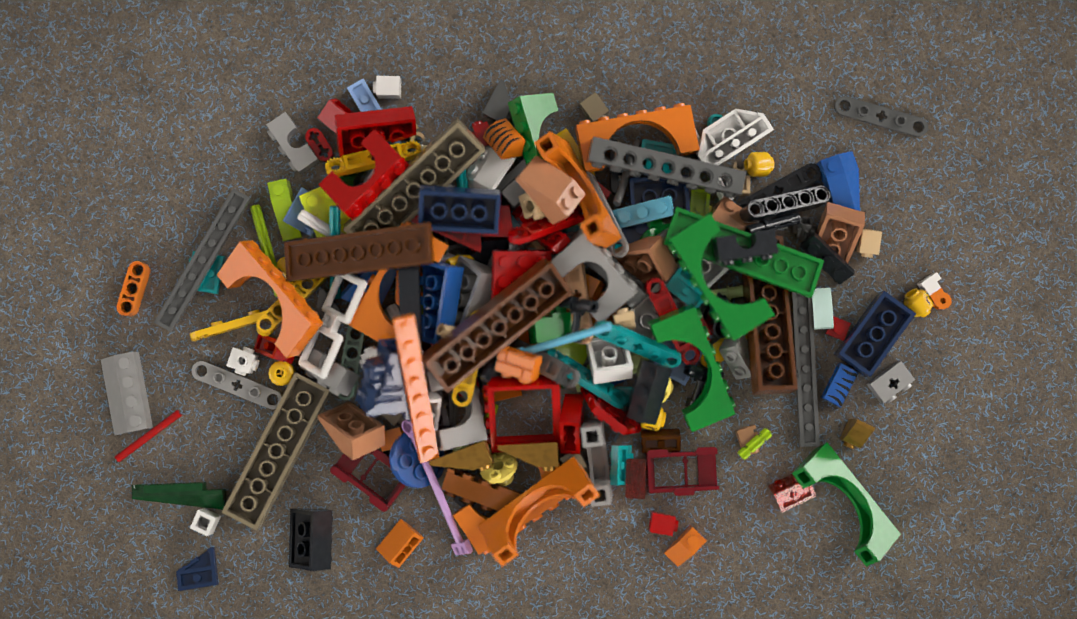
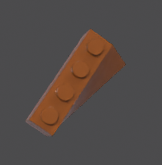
(477, 490)

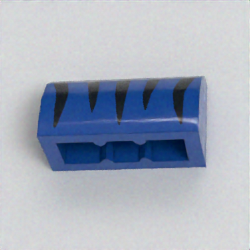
(839, 385)

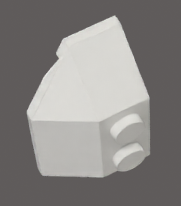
(732, 135)
(488, 170)

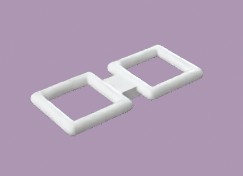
(331, 323)

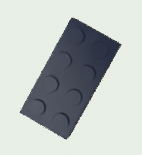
(460, 209)
(874, 334)

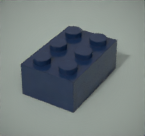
(645, 190)

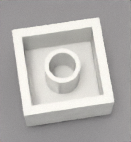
(608, 361)

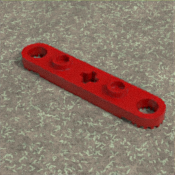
(539, 228)
(664, 304)

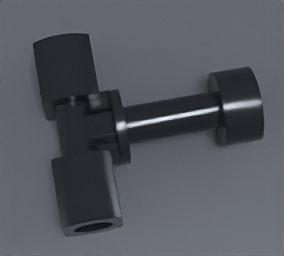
(578, 308)
(700, 377)

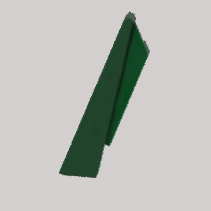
(182, 494)

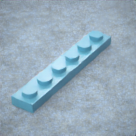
(638, 213)

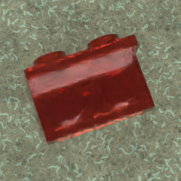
(635, 478)
(790, 493)

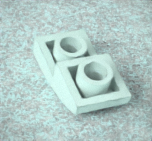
(822, 309)

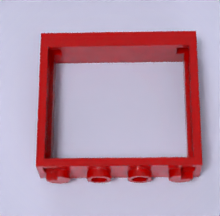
(505, 384)

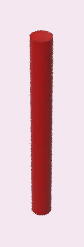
(147, 436)

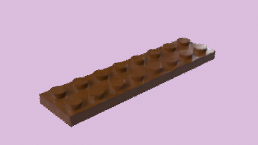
(359, 252)

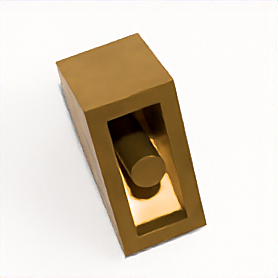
(856, 433)

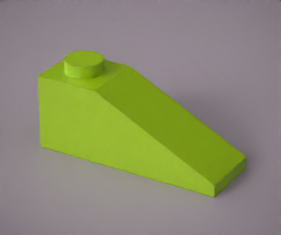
(281, 200)

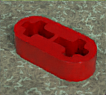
(315, 147)

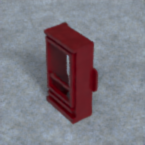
(343, 471)
(706, 471)

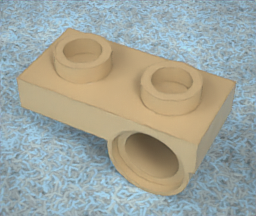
(624, 318)

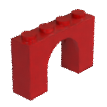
(387, 168)

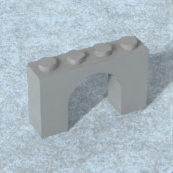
(619, 288)
(469, 430)
(595, 442)

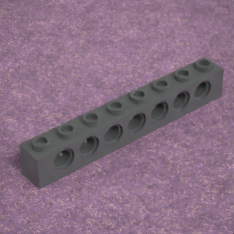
(734, 177)

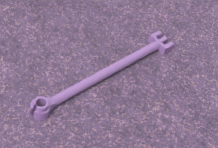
(460, 546)

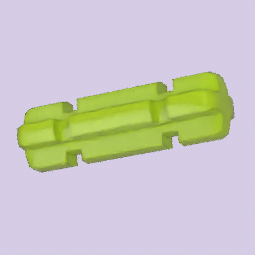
(754, 443)

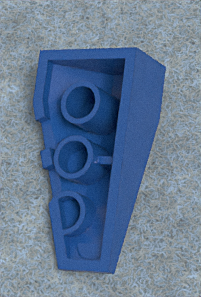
(841, 178)

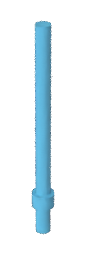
(567, 338)

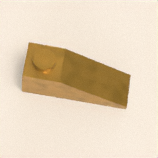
(538, 454)
(469, 458)

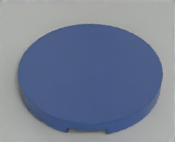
(406, 465)

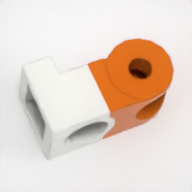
(930, 285)

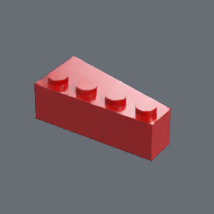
(391, 124)

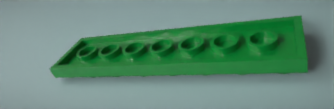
(787, 269)

